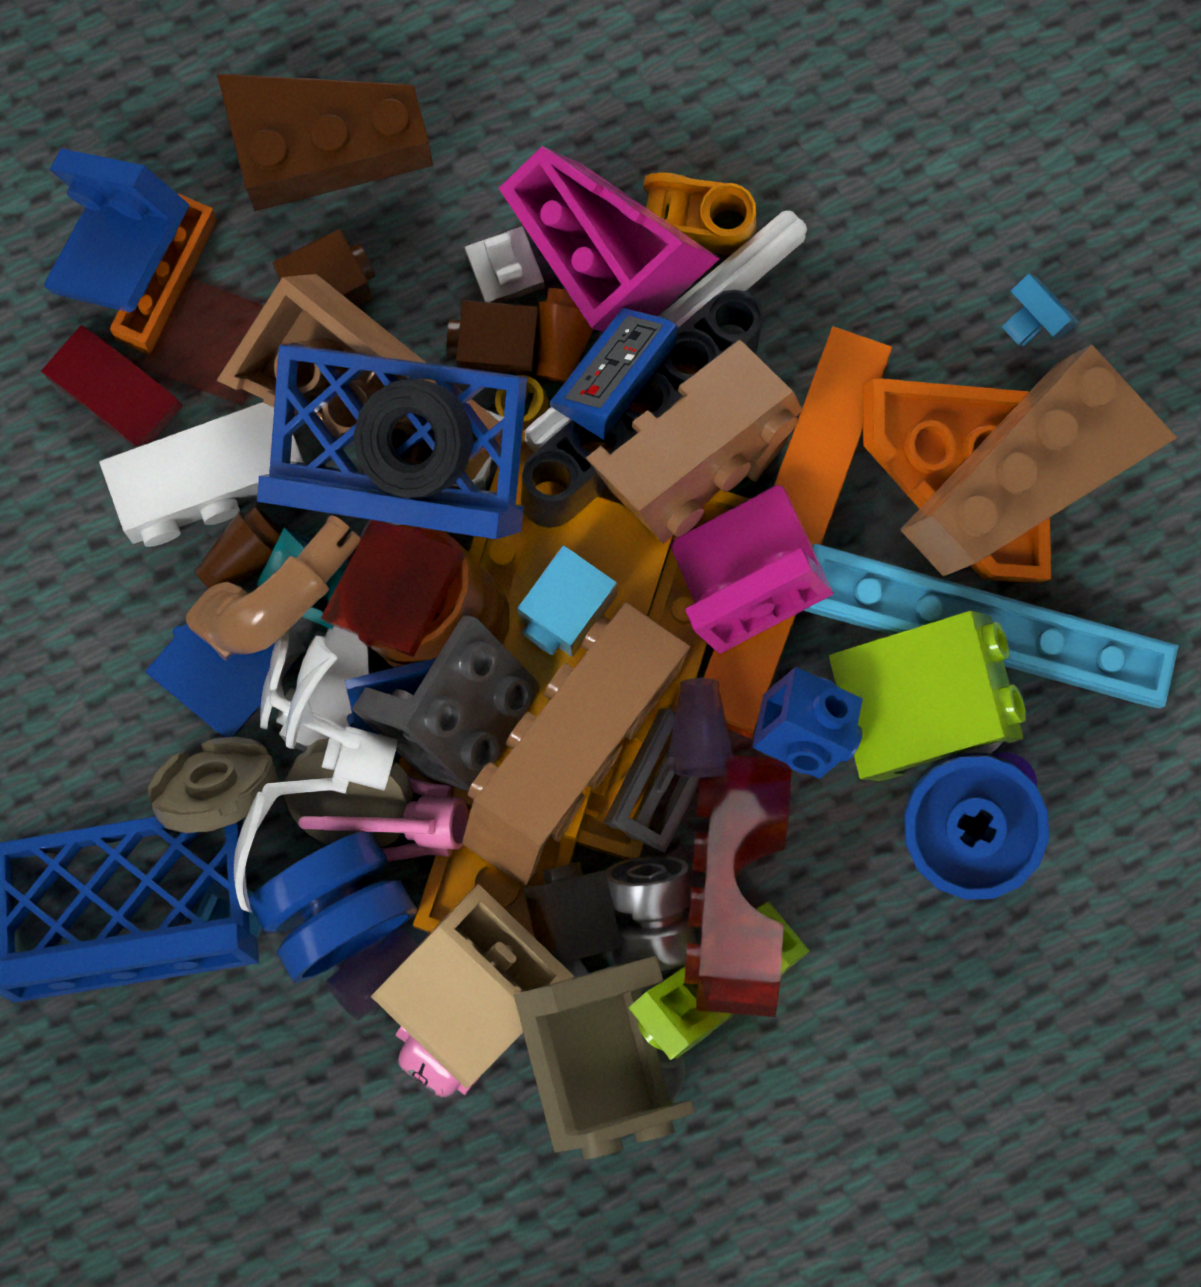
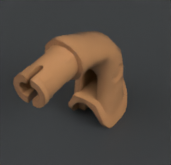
(254, 621)

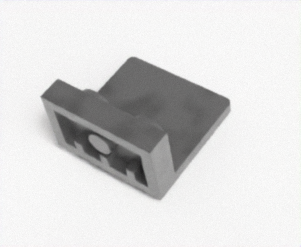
(459, 710)

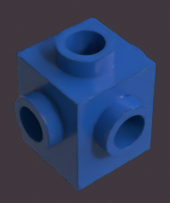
(808, 723)

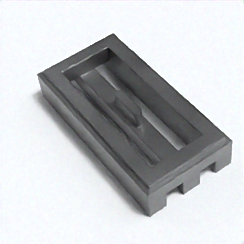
(634, 782)

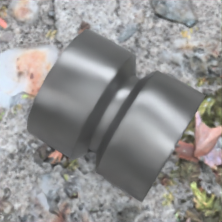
(650, 908)

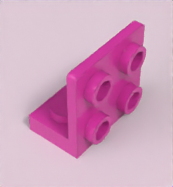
(749, 570)

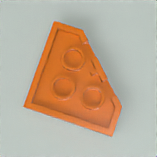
(923, 437)

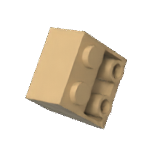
(462, 983)

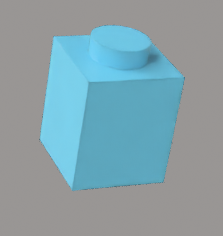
(565, 603)

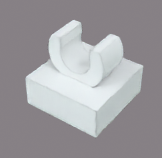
(504, 266)

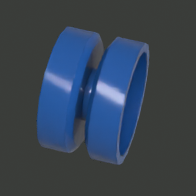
(983, 863)
(331, 905)

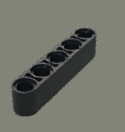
(564, 458)

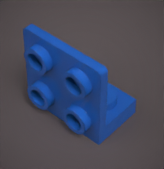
(120, 233)

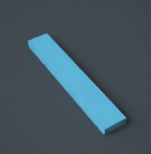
(1037, 637)

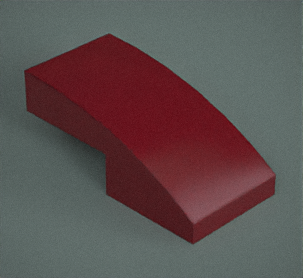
(111, 388)

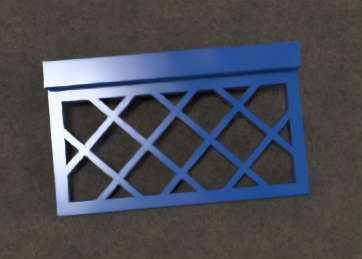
(352, 492)
(113, 958)

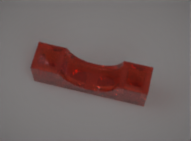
(738, 947)

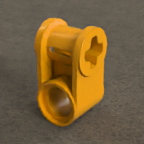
(696, 203)

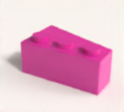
(602, 240)

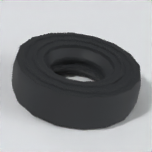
(375, 441)

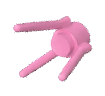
(433, 821)

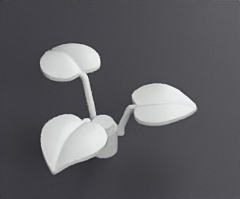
(350, 752)

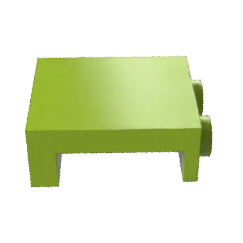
(930, 693)

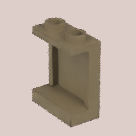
(594, 1063)

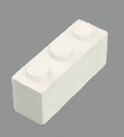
(192, 475)

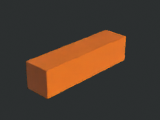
(144, 324)

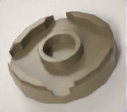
(211, 786)
(356, 802)

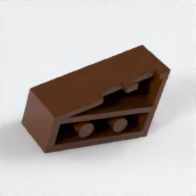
(321, 134)

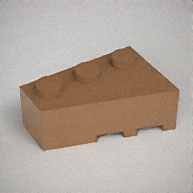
(699, 442)

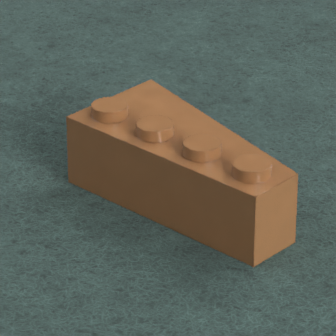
(315, 315)
(1047, 453)
(570, 741)

